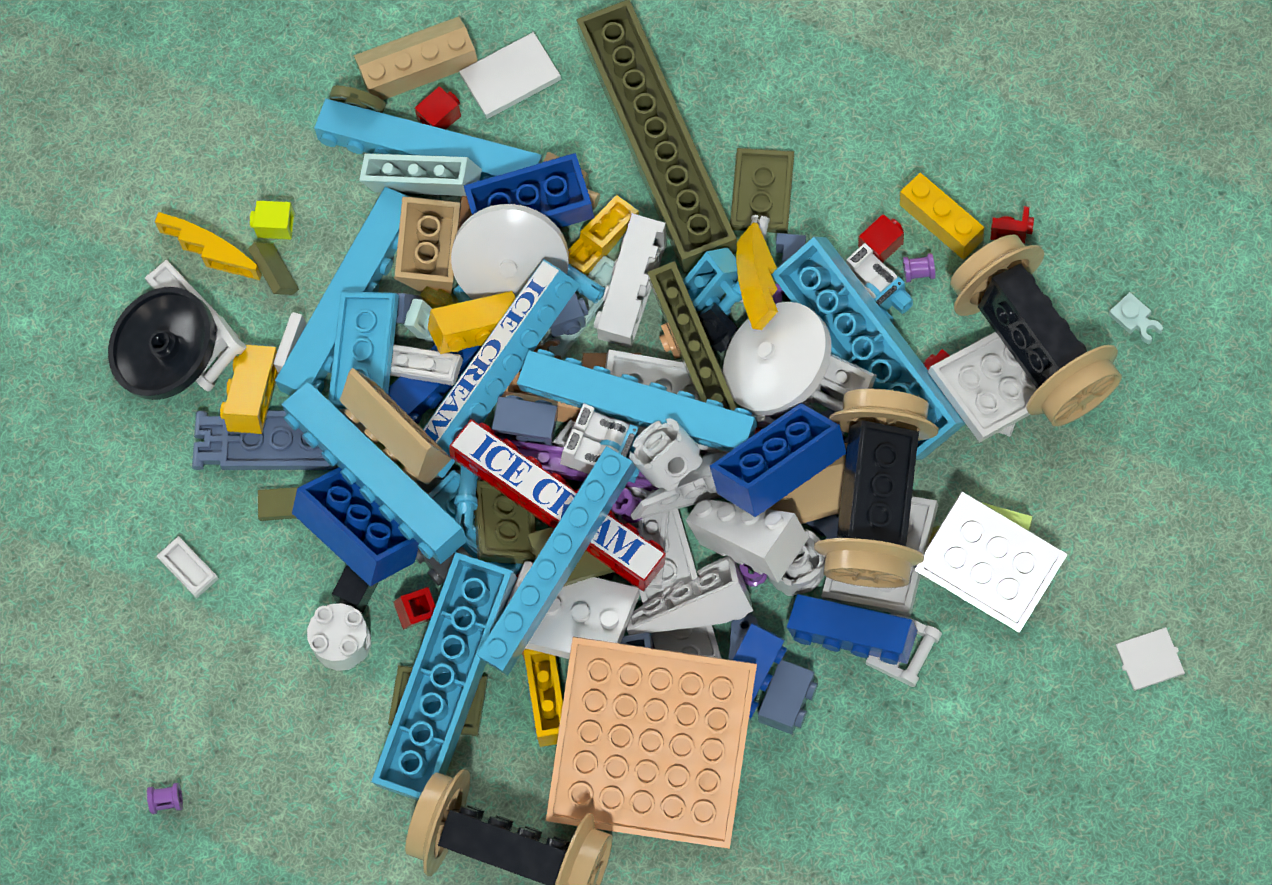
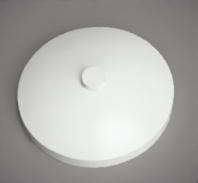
(503, 248)
(780, 364)

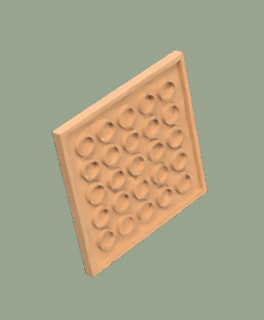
(651, 742)

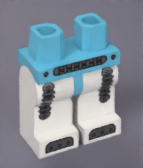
(879, 281)
(591, 436)

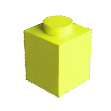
(272, 219)

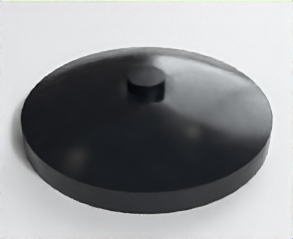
(161, 343)

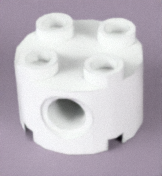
(665, 454)
(804, 572)
(339, 636)

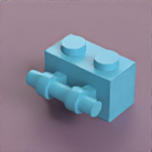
(713, 278)

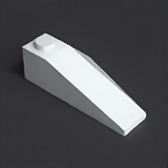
(691, 489)
(707, 600)

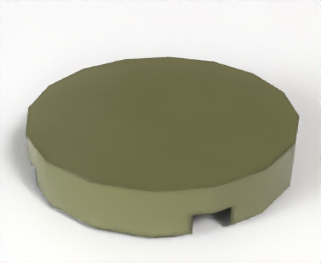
(357, 98)

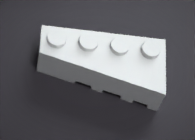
(630, 287)
(763, 542)

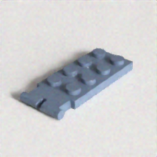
(274, 449)

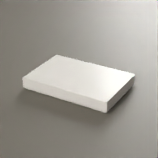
(510, 75)

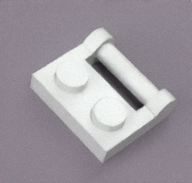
(224, 337)
(841, 377)
(909, 676)

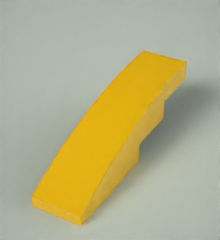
(601, 235)
(213, 249)
(755, 277)

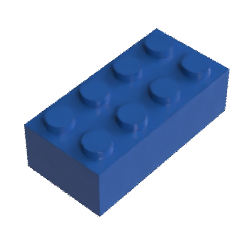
(549, 187)
(778, 459)
(353, 527)

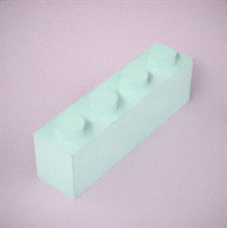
(419, 174)

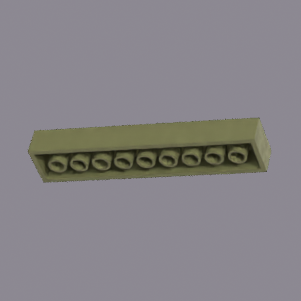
(655, 133)

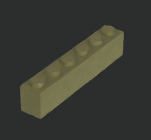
(689, 335)

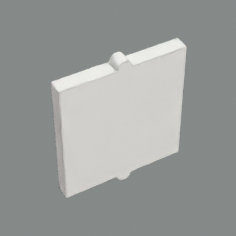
(1150, 659)

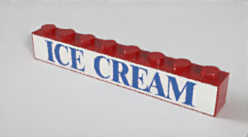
(548, 499)

